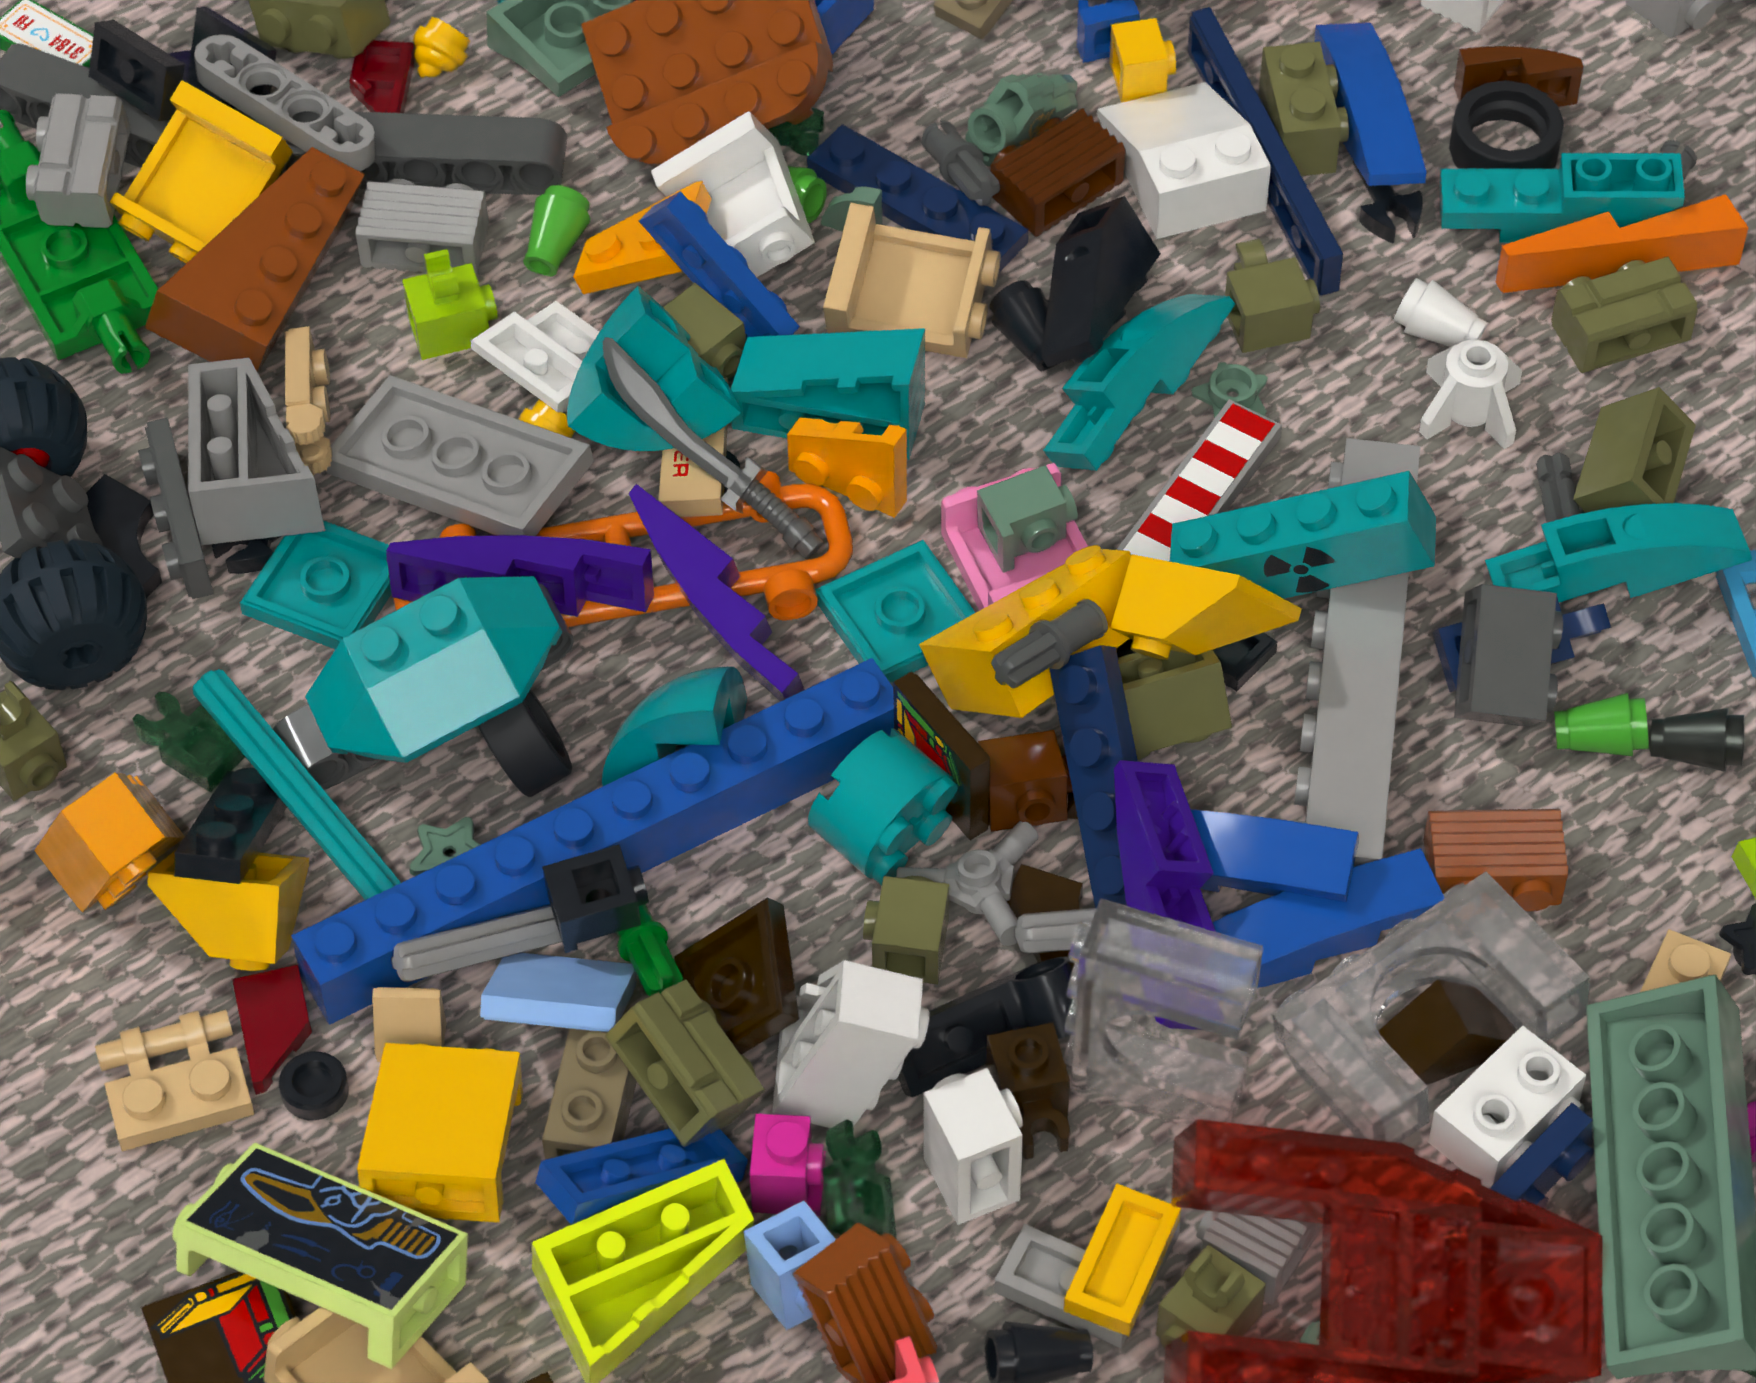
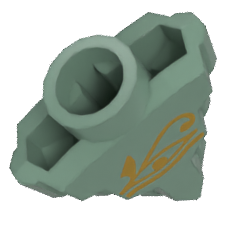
(1019, 110)

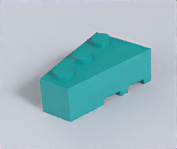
(832, 378)

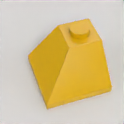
(1193, 608)
(237, 921)

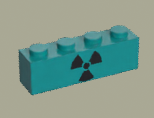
(1316, 537)

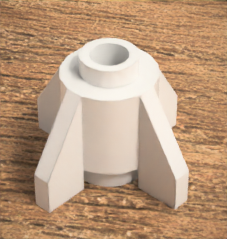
(1472, 390)

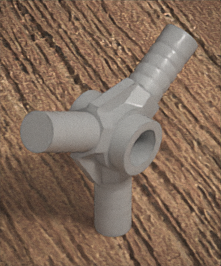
(985, 879)

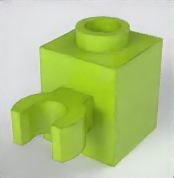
(447, 306)

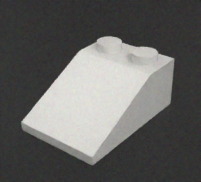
(1189, 158)

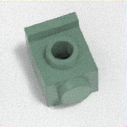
(1024, 515)

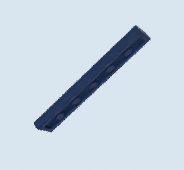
(1287, 192)

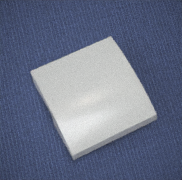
(539, 351)

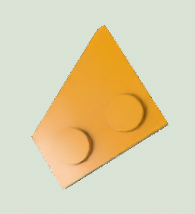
(628, 252)
(855, 464)

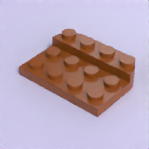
(698, 64)

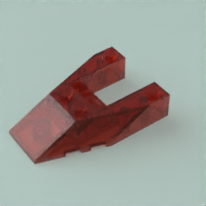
(1416, 1272)

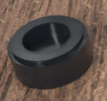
(313, 1085)

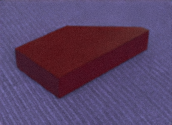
(383, 75)
(271, 1020)

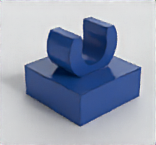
(1095, 26)

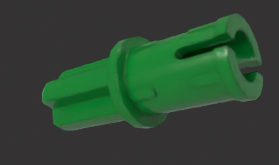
(649, 954)

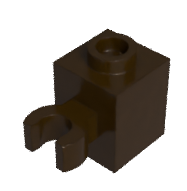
(1036, 1074)

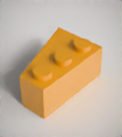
(107, 841)

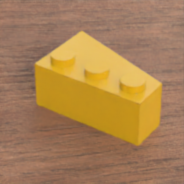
(964, 652)

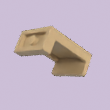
(910, 282)
(336, 1351)

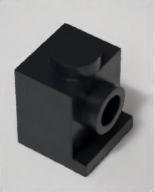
(594, 895)

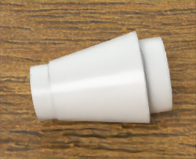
(1437, 315)

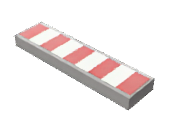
(1206, 478)

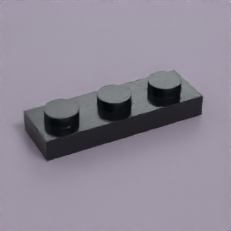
(230, 829)

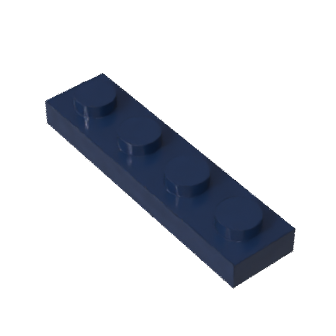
(910, 193)
(1095, 739)

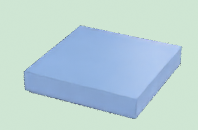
(558, 992)

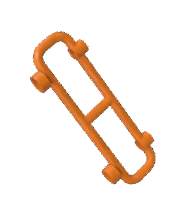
(786, 586)

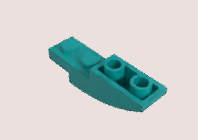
(1543, 199)
(1137, 359)
(1627, 544)

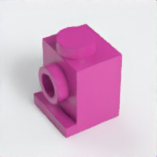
(785, 1164)

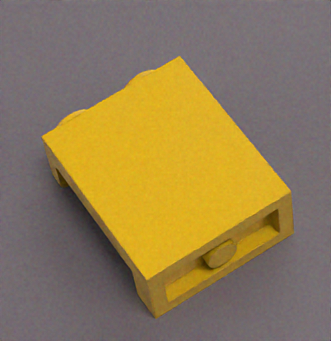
(200, 173)
(441, 1129)

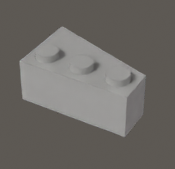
(242, 459)

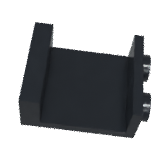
(150, 75)

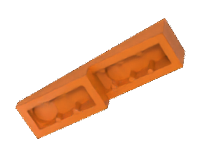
(1692, 238)

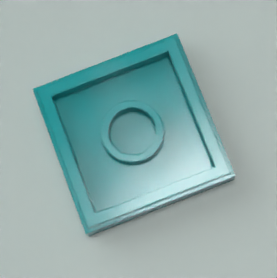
(321, 585)
(894, 608)

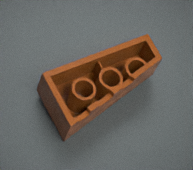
(255, 271)

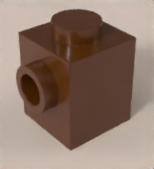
(1027, 780)

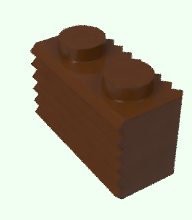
(1058, 171)

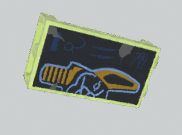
(327, 1246)

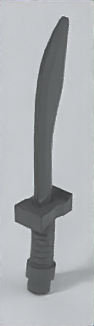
(655, 409)

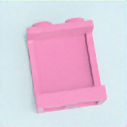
(975, 558)

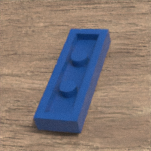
(716, 267)
(616, 1172)

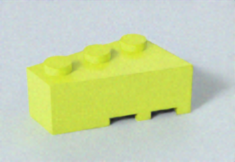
(639, 1264)

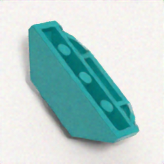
(434, 668)

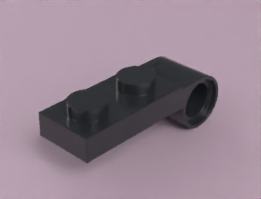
(960, 1027)

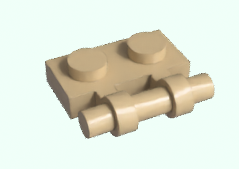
(176, 1096)

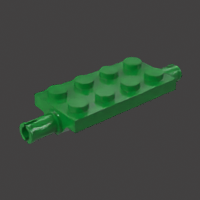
(75, 279)

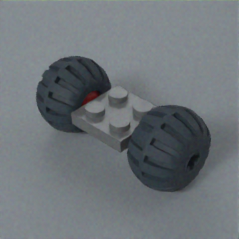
(65, 598)

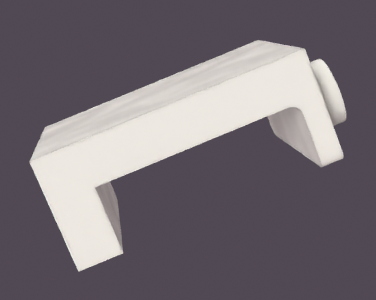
(749, 188)

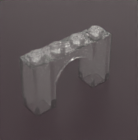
(1467, 939)
(1166, 969)

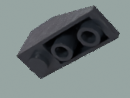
(1093, 278)

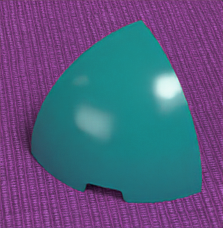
(664, 354)
(677, 713)

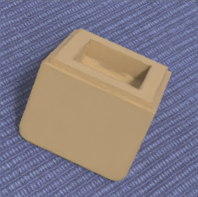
(407, 1017)

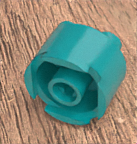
(884, 804)

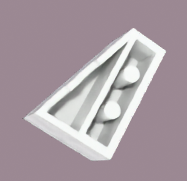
(847, 1042)

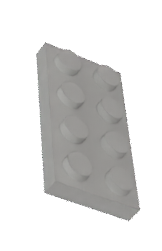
(458, 459)

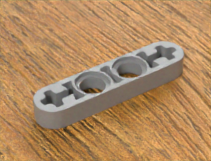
(276, 109)

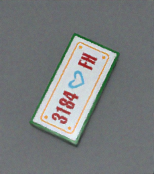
(46, 31)

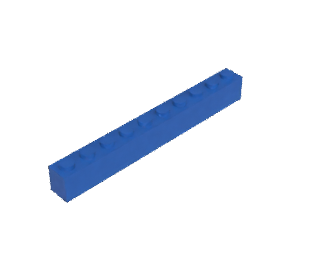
(647, 813)

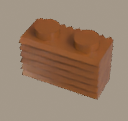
(1514, 846)
(865, 1304)

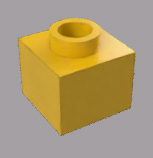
(1140, 59)

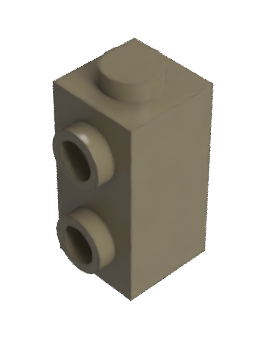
(589, 1096)

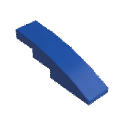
(1379, 119)
(1276, 855)
(1309, 928)

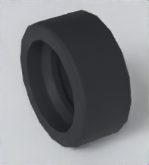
(1507, 102)
(527, 746)

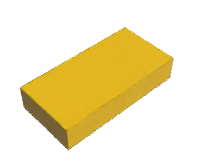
(1122, 1259)

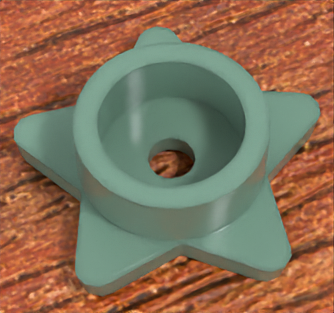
(1236, 379)
(438, 840)

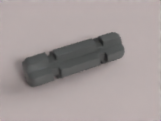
(1556, 486)

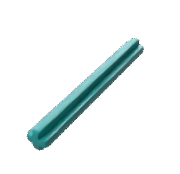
(293, 784)

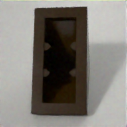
(1446, 1030)

